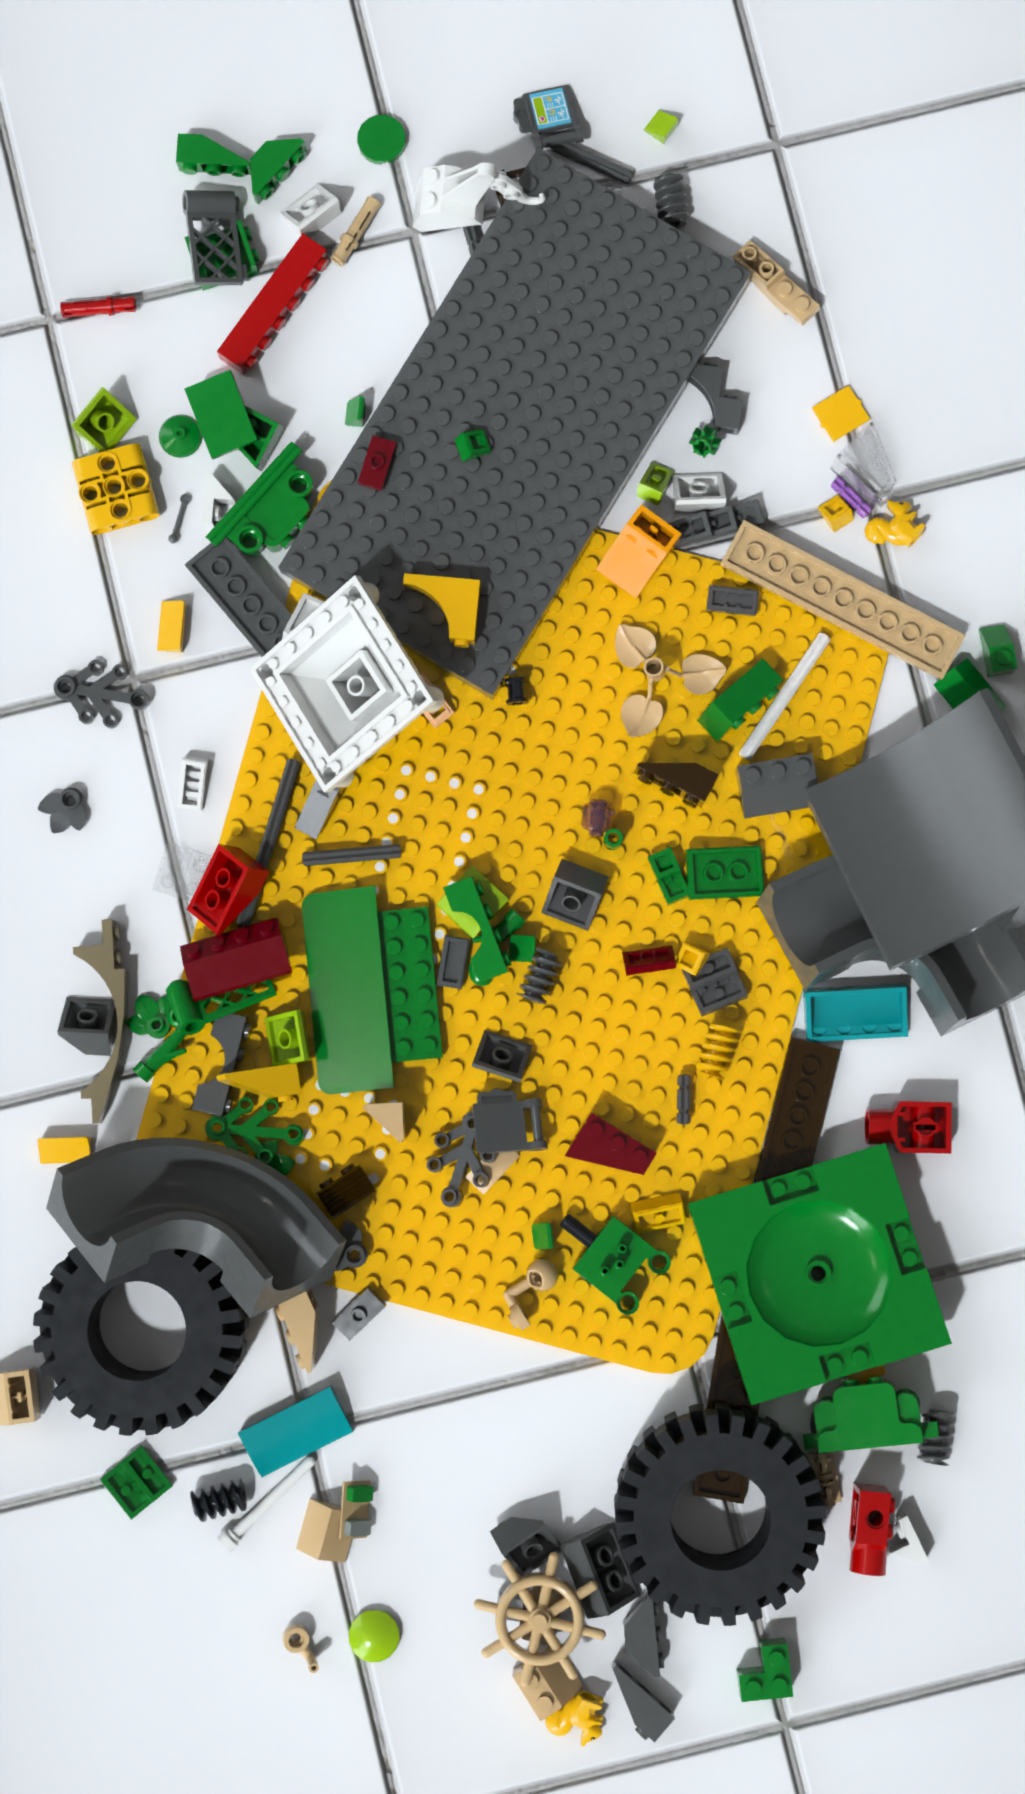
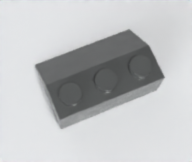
(775, 785)
(598, 1558)

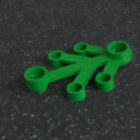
(251, 1130)

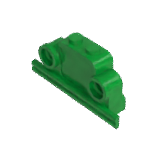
(270, 509)
(868, 1417)

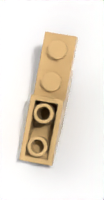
(775, 285)

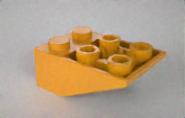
(638, 551)

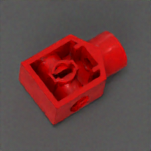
(911, 1127)
(870, 1535)

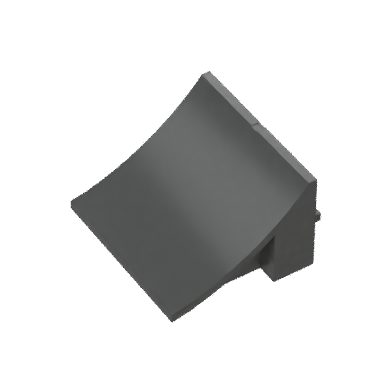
(932, 832)

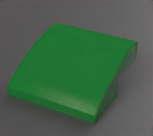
(136, 1482)

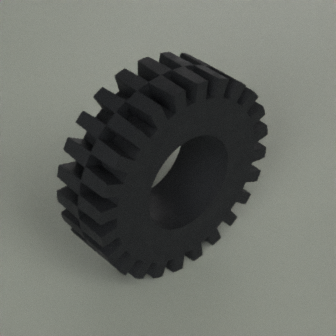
(131, 1396)
(728, 1581)

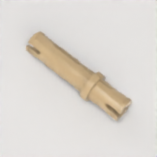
(350, 239)

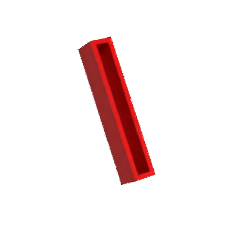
(273, 304)

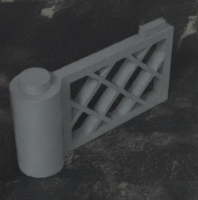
(216, 207)

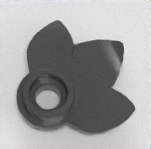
(61, 812)
(354, 1242)

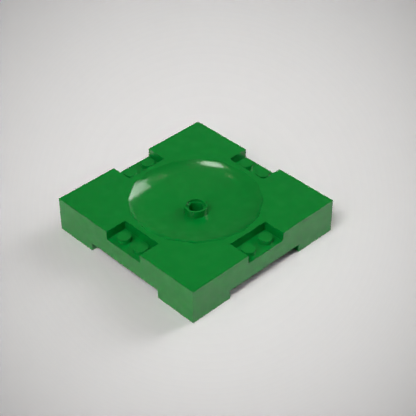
(874, 1288)

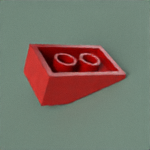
(227, 887)

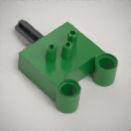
(612, 1257)

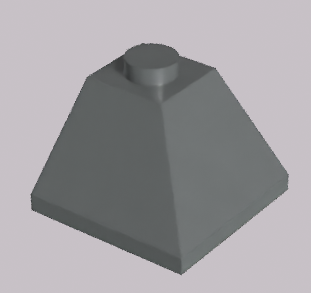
(89, 1025)
(525, 1543)

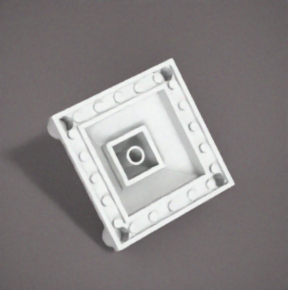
(343, 684)

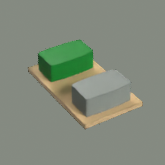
(355, 1509)

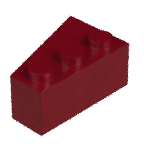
(610, 1147)

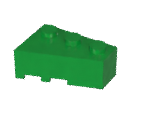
(268, 435)
(740, 699)

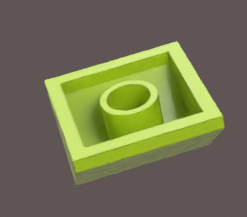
(103, 421)
(288, 1038)

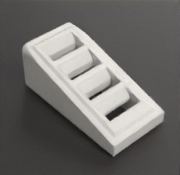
(185, 762)

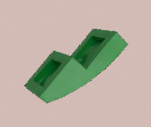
(668, 876)

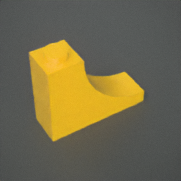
(457, 600)

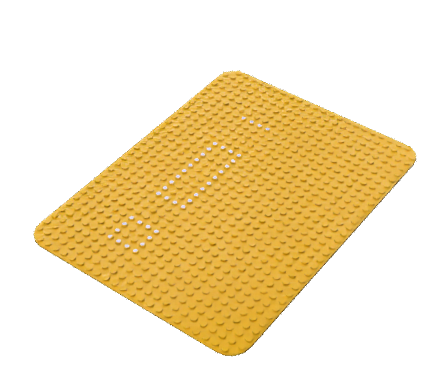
(508, 797)

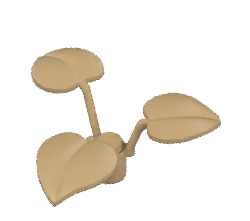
(638, 645)

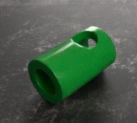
(613, 832)

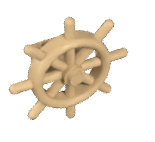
(540, 1620)

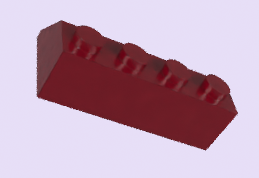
(236, 959)

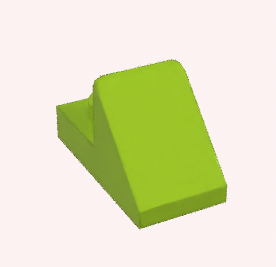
(654, 483)

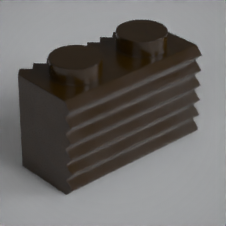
(345, 1191)

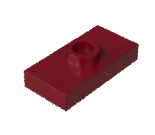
(377, 463)
(649, 960)

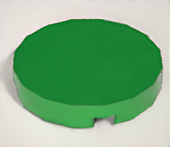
(381, 139)

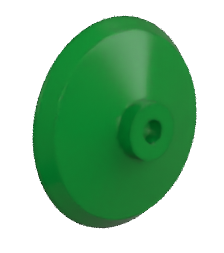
(180, 436)

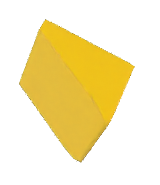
(836, 513)
(692, 958)

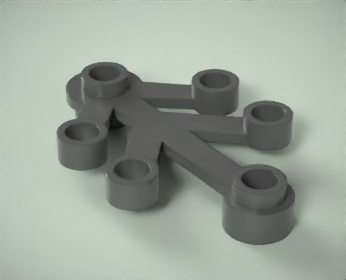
(97, 692)
(463, 1154)

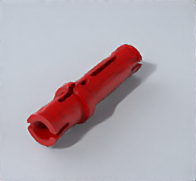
(100, 306)

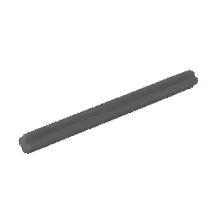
(272, 830)

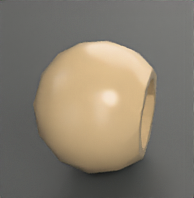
(542, 1274)

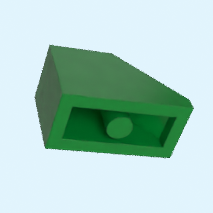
(997, 651)

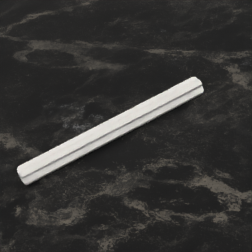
(784, 696)

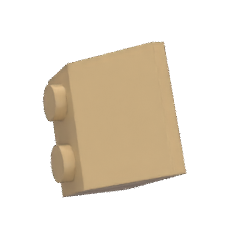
(548, 1688)

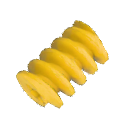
(717, 1050)

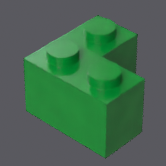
(772, 1678)

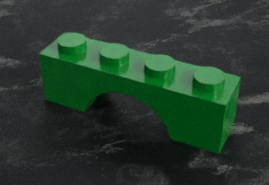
(466, 898)

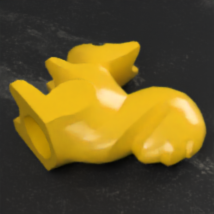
(899, 530)
(579, 1713)

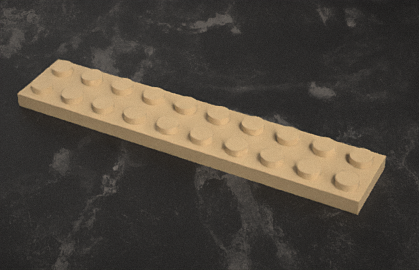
(842, 600)

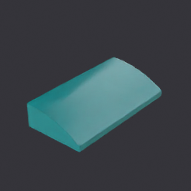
(855, 1012)
(295, 1431)

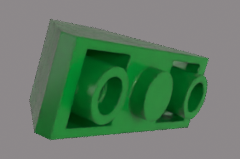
(273, 164)

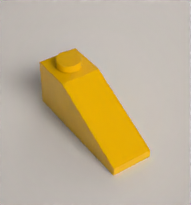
(268, 1082)

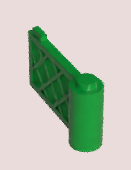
(193, 1016)

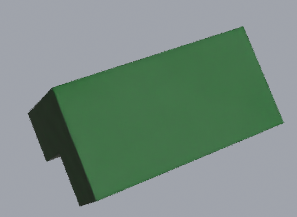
(963, 683)

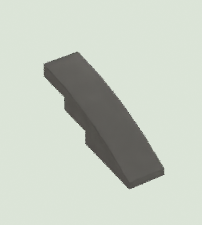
(717, 523)

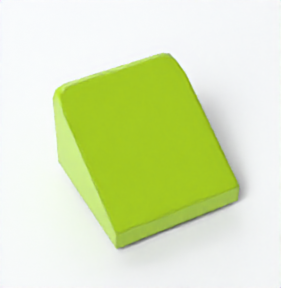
(662, 126)

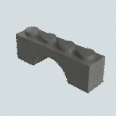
(214, 1095)

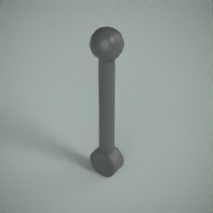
(185, 500)

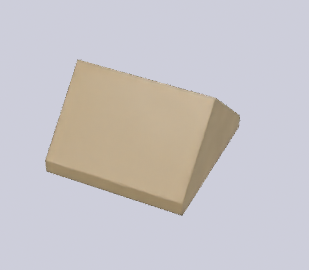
(390, 1116)
(321, 1532)

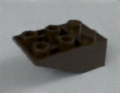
(683, 779)

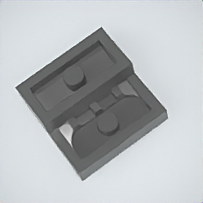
(716, 983)

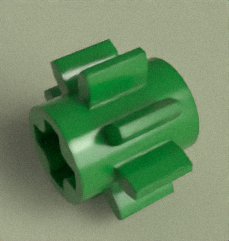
(705, 441)

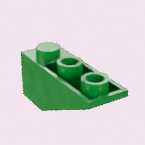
(201, 154)

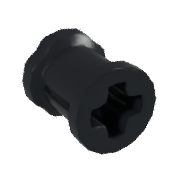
(516, 691)

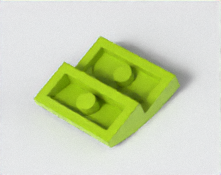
(492, 896)

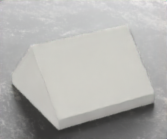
(311, 211)
(698, 492)

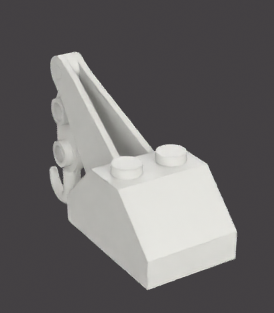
(456, 195)

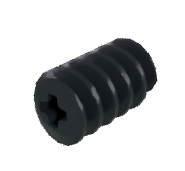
(219, 1501)

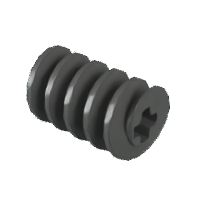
(669, 199)
(540, 976)
(935, 1446)

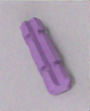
(851, 497)

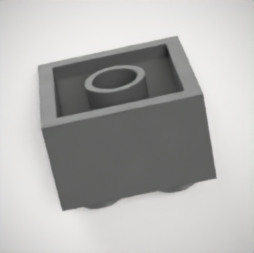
(574, 894)

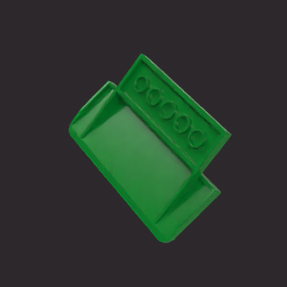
(368, 988)

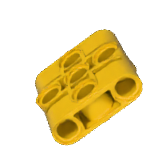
(128, 467)

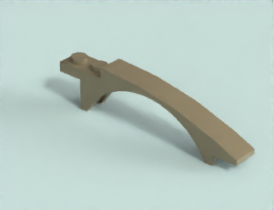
(105, 962)

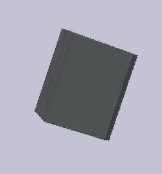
(502, 1056)

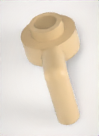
(517, 1316)
(300, 1645)

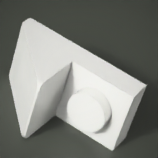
(214, 495)
(911, 1547)

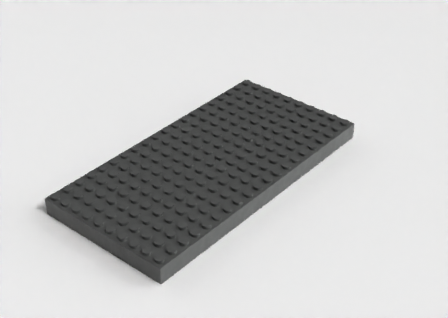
(569, 357)

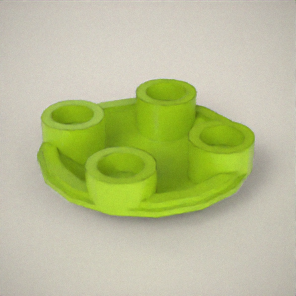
(374, 1635)

